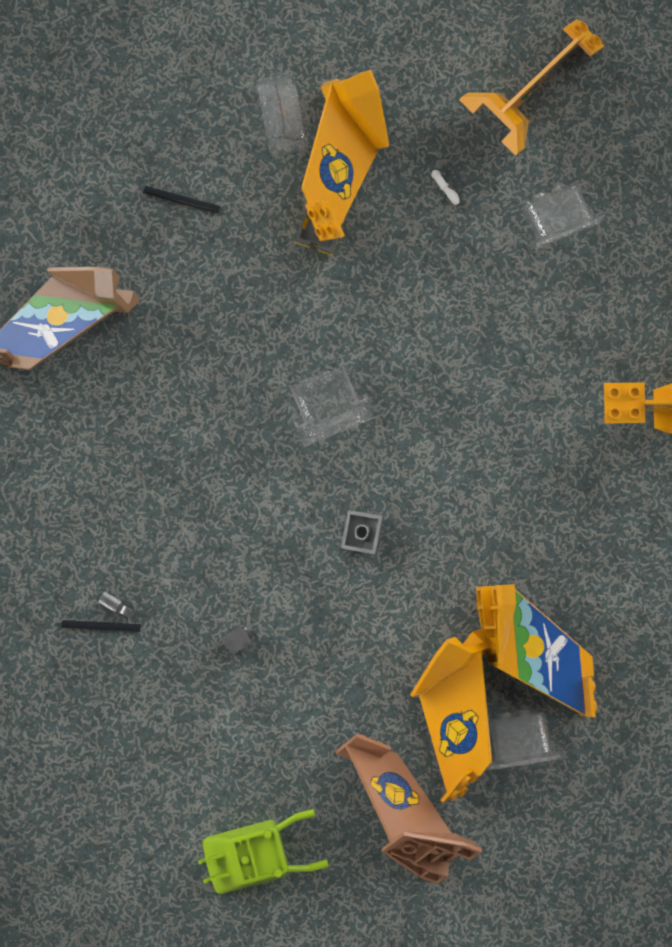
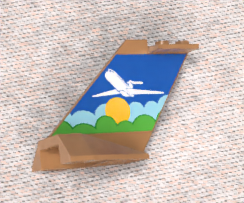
(60, 313)

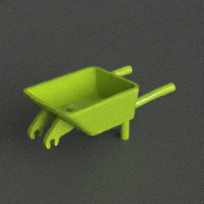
(251, 855)

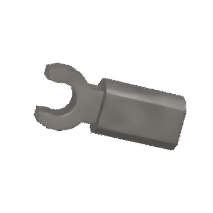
(114, 604)

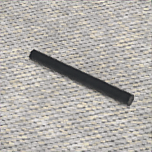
(181, 199)
(101, 625)

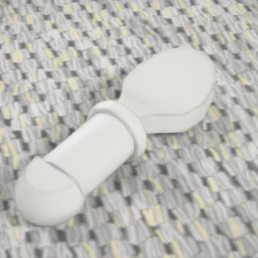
(451, 194)

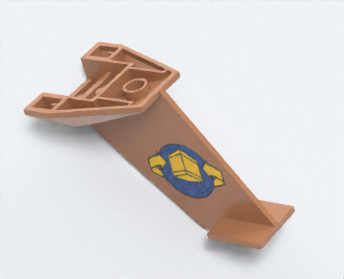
(411, 822)

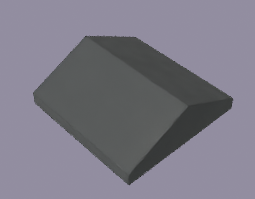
(362, 532)

